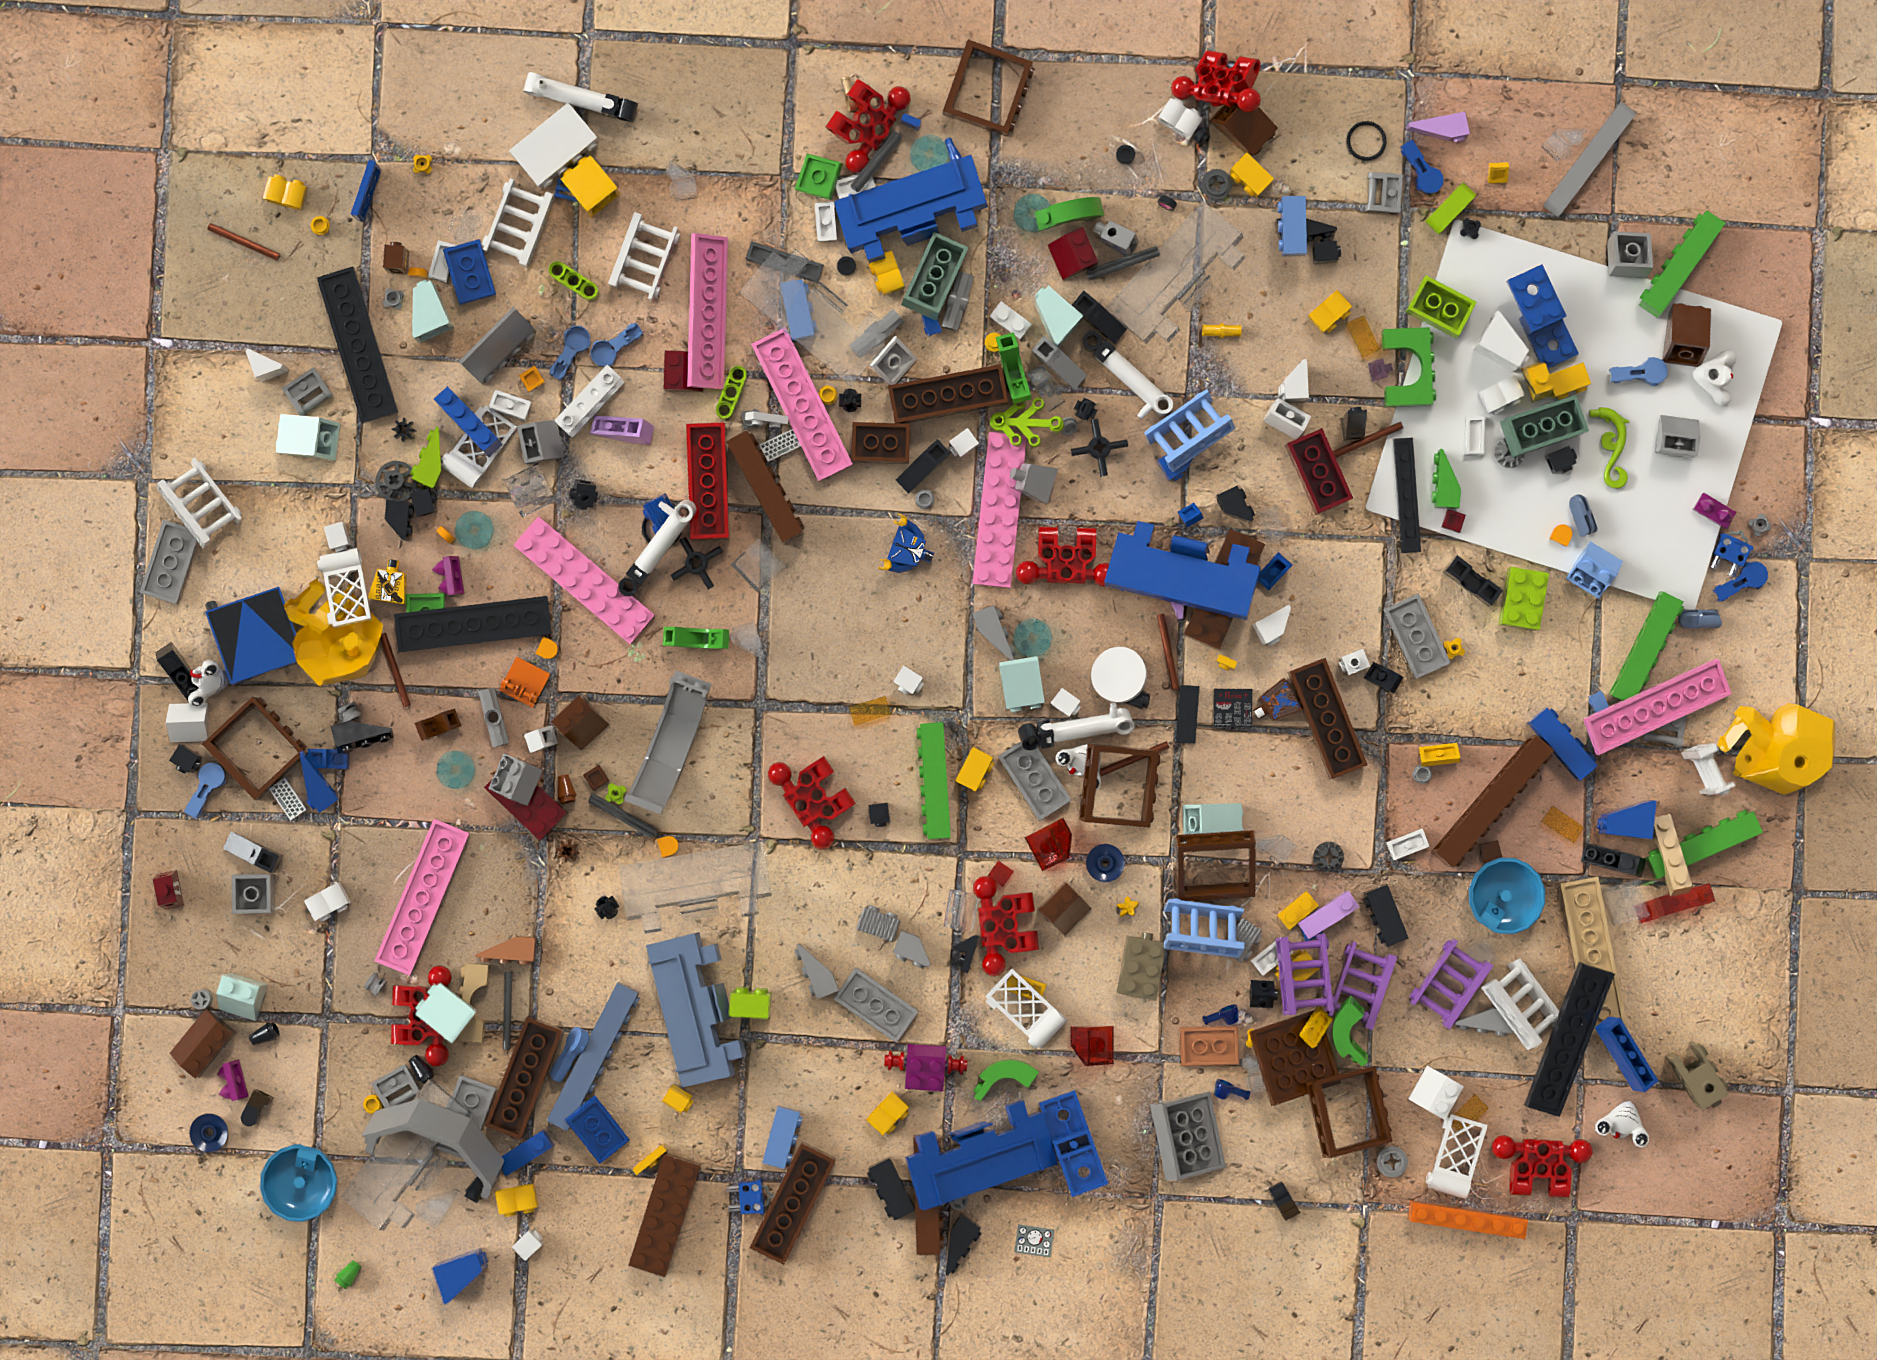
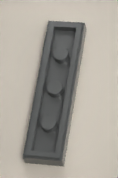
(759, 253)

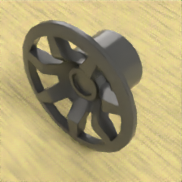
(395, 481)

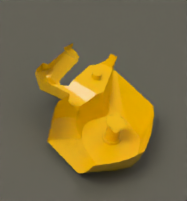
(330, 652)
(1783, 752)

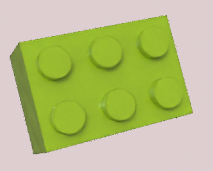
(1440, 307)
(1523, 598)
(750, 1003)

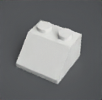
(1295, 386)
(1272, 626)
(1436, 1092)

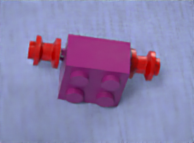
(925, 1066)

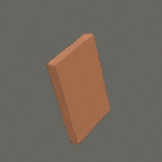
(1209, 1046)

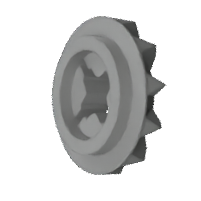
(1508, 461)
(1399, 1166)

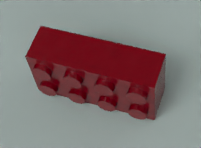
(1319, 471)
(539, 816)

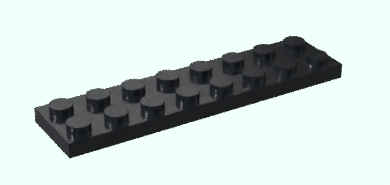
(357, 345)
(473, 624)
(1569, 1039)

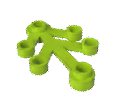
(1024, 422)

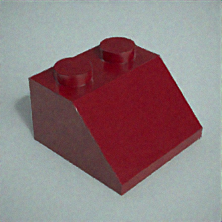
(1073, 253)
(677, 372)

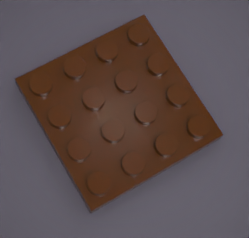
(1289, 1061)

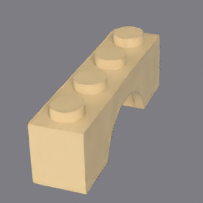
(1672, 856)
(474, 976)

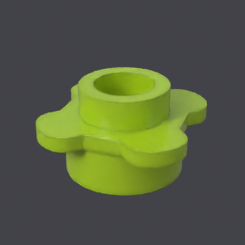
(619, 797)

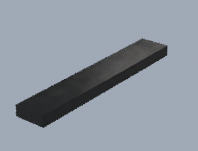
(1407, 495)

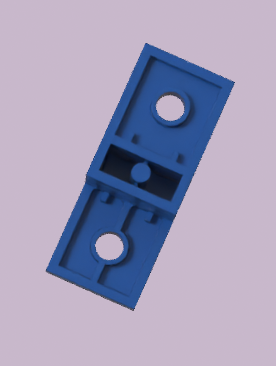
(1542, 316)
(1073, 1143)

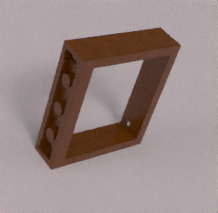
(1015, 107)
(232, 769)
(1090, 781)
(1215, 842)
(1322, 1120)

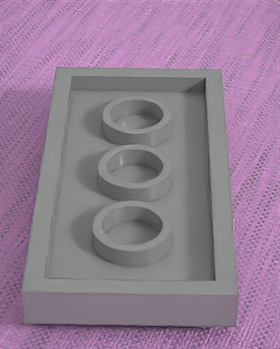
(169, 562)
(1416, 636)
(1034, 780)
(875, 1004)
(476, 1098)

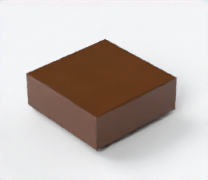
(596, 777)
(1490, 851)

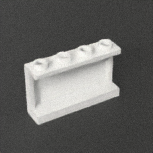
(554, 146)

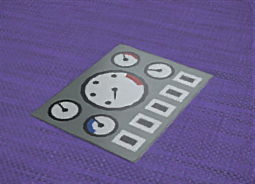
(1034, 1240)

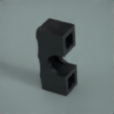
(1471, 581)

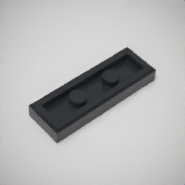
(1187, 714)

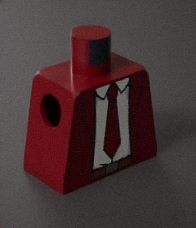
(168, 890)

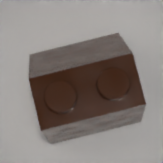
(1244, 129)
(1687, 335)
(580, 722)
(1064, 908)

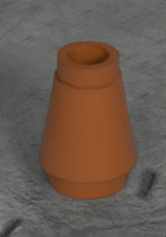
(566, 791)

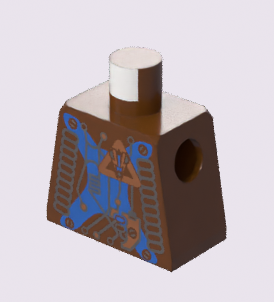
(1277, 702)

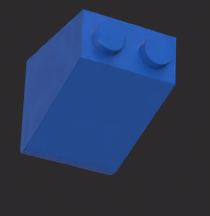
(1630, 821)
(457, 1272)

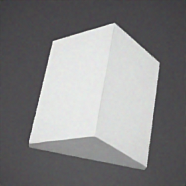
(893, 361)
(263, 367)
(187, 722)

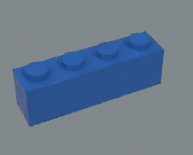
(468, 421)
(1565, 747)
(1626, 1054)

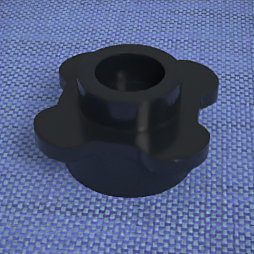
(1202, 137)
(1471, 233)

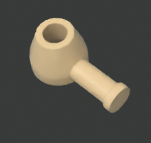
(851, 106)

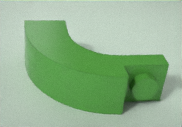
(1069, 211)
(1013, 368)
(696, 638)
(1345, 1017)
(1004, 1069)

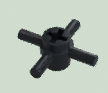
(1108, 446)
(689, 562)

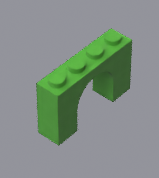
(1419, 343)

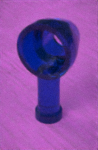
(1229, 1014)
(1225, 1088)

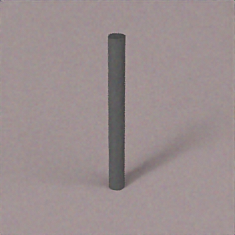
(507, 1010)

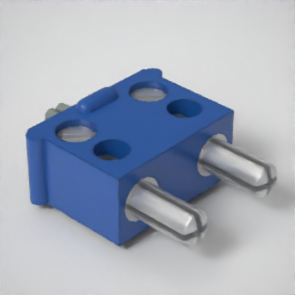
(1732, 549)
(752, 1197)

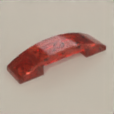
(1668, 904)

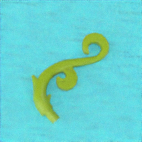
(1606, 442)

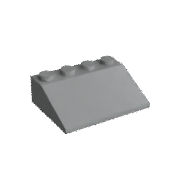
(498, 346)
(1187, 1136)

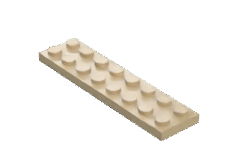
(1591, 937)

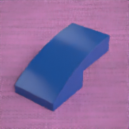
(328, 758)

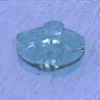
(923, 145)
(1022, 208)
(483, 535)
(1027, 647)
(456, 758)

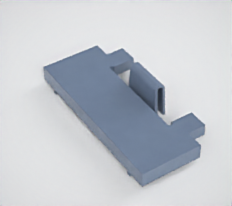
(693, 1009)

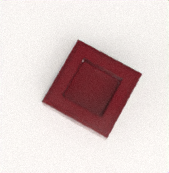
(1453, 521)

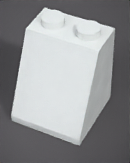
(1502, 343)

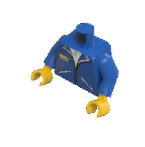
(906, 548)

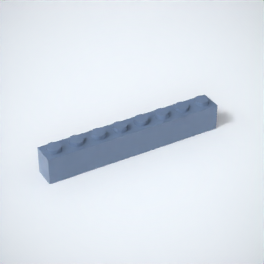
(591, 1059)

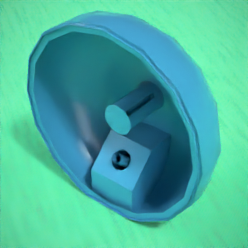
(1506, 895)
(298, 1183)

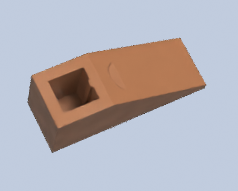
(517, 948)

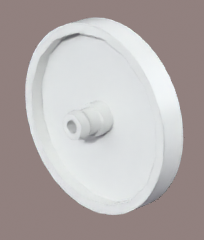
(1119, 674)

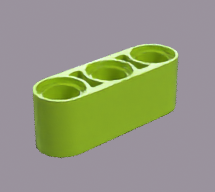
(1450, 208)
(569, 273)
(730, 383)

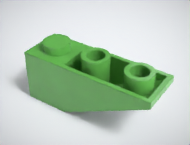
(1447, 488)

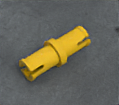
(1221, 330)

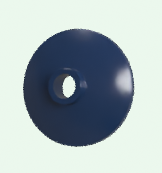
(1115, 865)
(199, 1135)

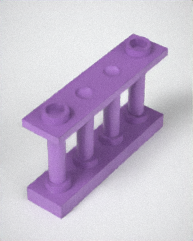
(1380, 981)
(1469, 984)
(1289, 985)

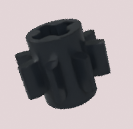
(850, 400)
(1085, 409)
(409, 430)
(606, 907)

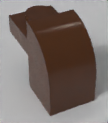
(438, 724)

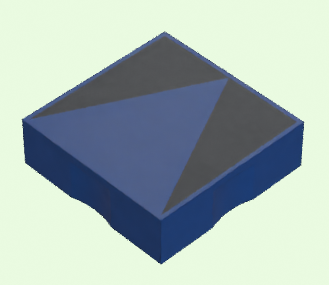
(253, 635)

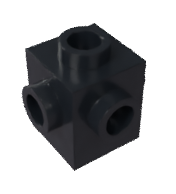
(585, 488)
(1262, 994)

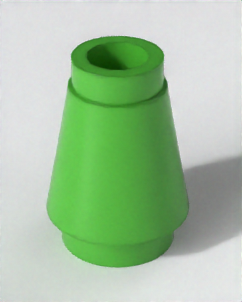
(348, 1274)

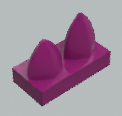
(1714, 510)
(451, 570)
(235, 1087)

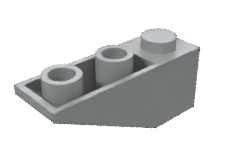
(1058, 362)
(989, 626)
(820, 976)
(1485, 1020)

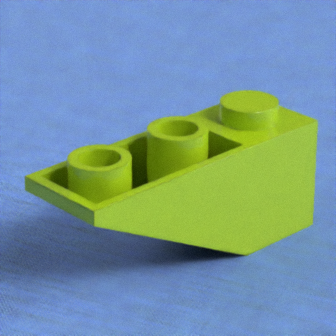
(429, 467)

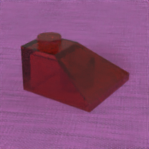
(1051, 844)
(1093, 1044)

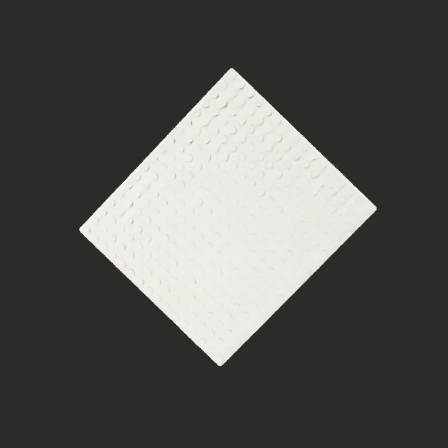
(1517, 508)

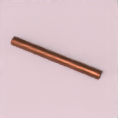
(243, 241)
(1368, 439)
(1168, 651)
(395, 671)
(1131, 759)

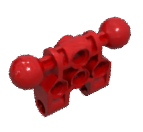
(1222, 84)
(840, 125)
(1029, 572)
(821, 836)
(986, 888)
(404, 1034)
(1558, 1184)

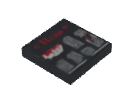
(1232, 708)

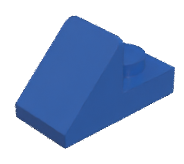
(1274, 571)

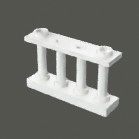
(538, 220)
(631, 242)
(589, 401)
(191, 519)
(1708, 770)
(1509, 1010)

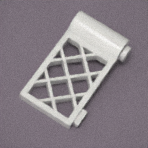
(463, 467)
(336, 565)
(1044, 1027)
(1451, 1181)

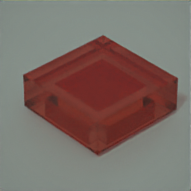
(1000, 873)

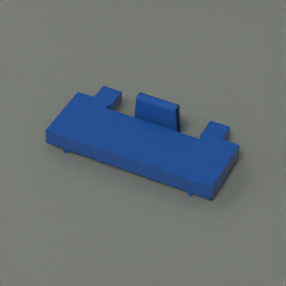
(911, 206)
(1183, 573)
(982, 1157)

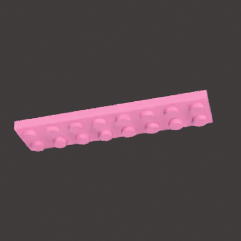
(707, 311)
(802, 404)
(998, 512)
(583, 580)
(1657, 706)
(422, 897)

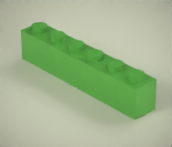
(1681, 264)
(1647, 646)
(935, 780)
(1710, 841)

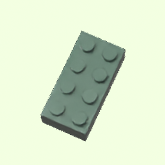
(934, 276)
(1544, 426)

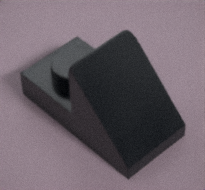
(1383, 677)
(968, 946)

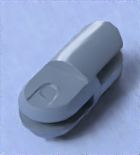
(1582, 515)
(1700, 619)

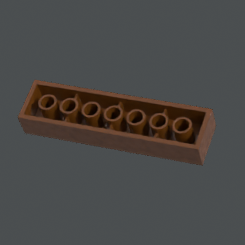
(1492, 800)

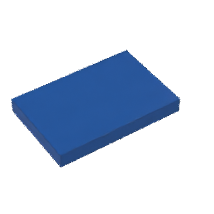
(366, 191)
(469, 272)
(597, 1129)

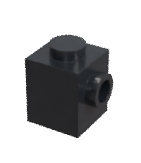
(1326, 251)
(1561, 460)
(424, 501)
(186, 759)
(879, 814)

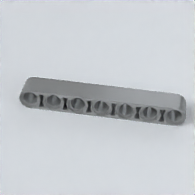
(1589, 159)

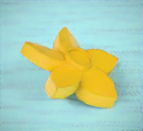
(1128, 907)

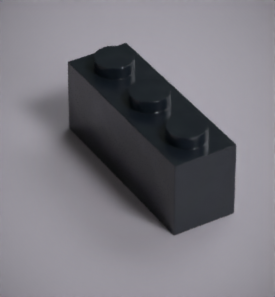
(1385, 915)
(890, 1188)

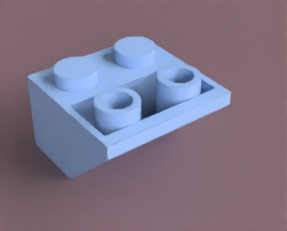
(1594, 570)

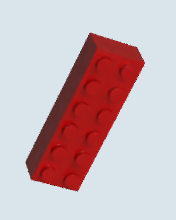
(708, 480)

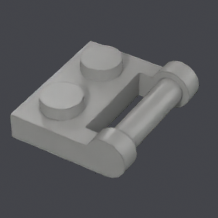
(1390, 193)
(303, 387)
(1677, 726)
(394, 1081)

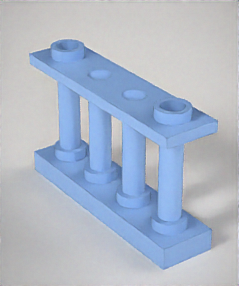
(1197, 444)
(1199, 944)

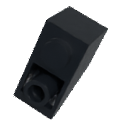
(1234, 505)
(398, 517)

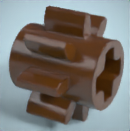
(562, 850)

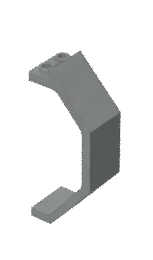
(670, 743)
(441, 1126)

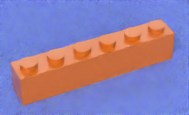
(1467, 1219)

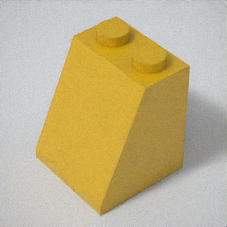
(590, 185)

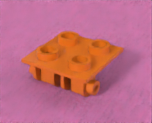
(524, 682)

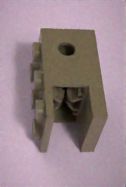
(1141, 967)
(1700, 1078)

